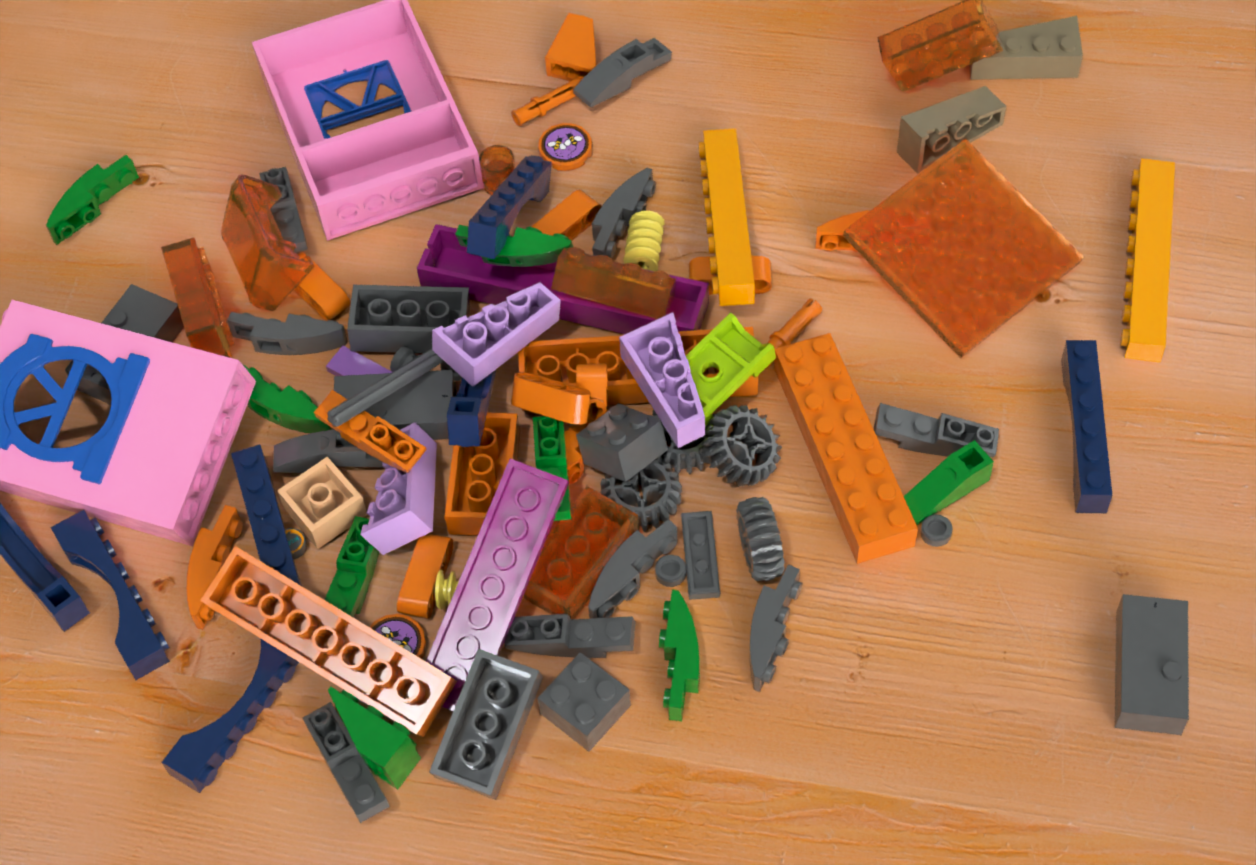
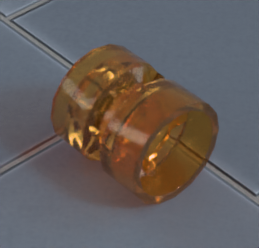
(495, 165)

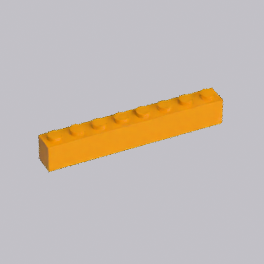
(727, 218)
(1149, 261)

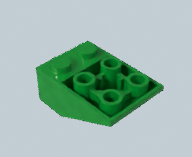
(382, 746)

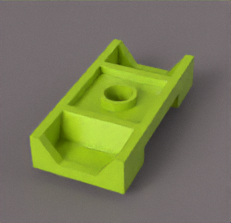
(734, 355)

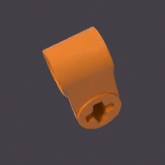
(594, 379)

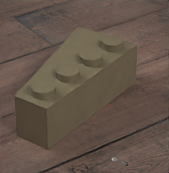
(1035, 52)
(940, 127)

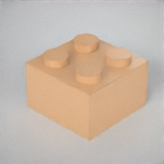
(322, 502)

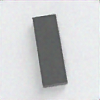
(700, 555)

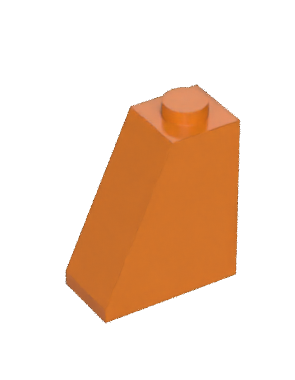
(572, 49)

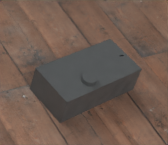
(139, 313)
(392, 316)
(420, 401)
(1152, 665)
(486, 724)

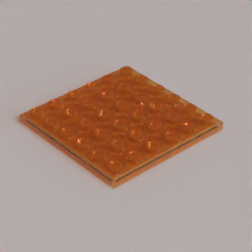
(963, 247)

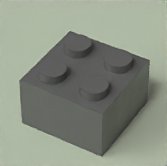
(622, 442)
(584, 701)

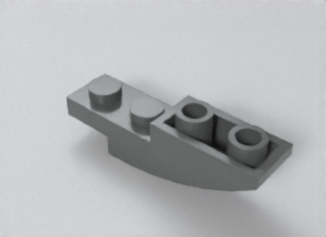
(618, 69)
(285, 209)
(618, 209)
(295, 337)
(933, 435)
(305, 451)
(621, 573)
(768, 627)
(567, 637)
(345, 762)

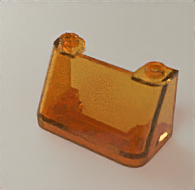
(257, 248)

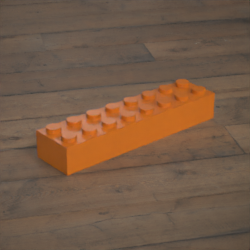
(559, 359)
(845, 448)
(329, 641)

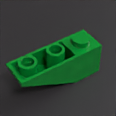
(950, 481)

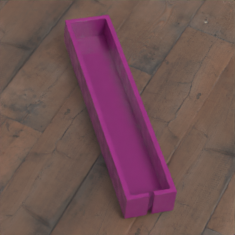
(450, 265)

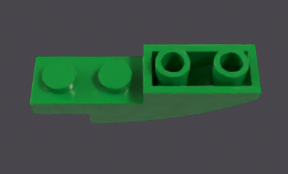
(82, 199)
(525, 248)
(284, 407)
(552, 456)
(354, 571)
(682, 652)

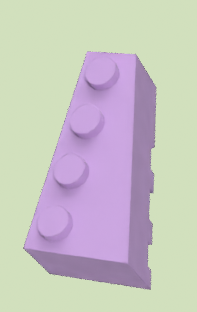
(498, 332)
(663, 373)
(403, 499)

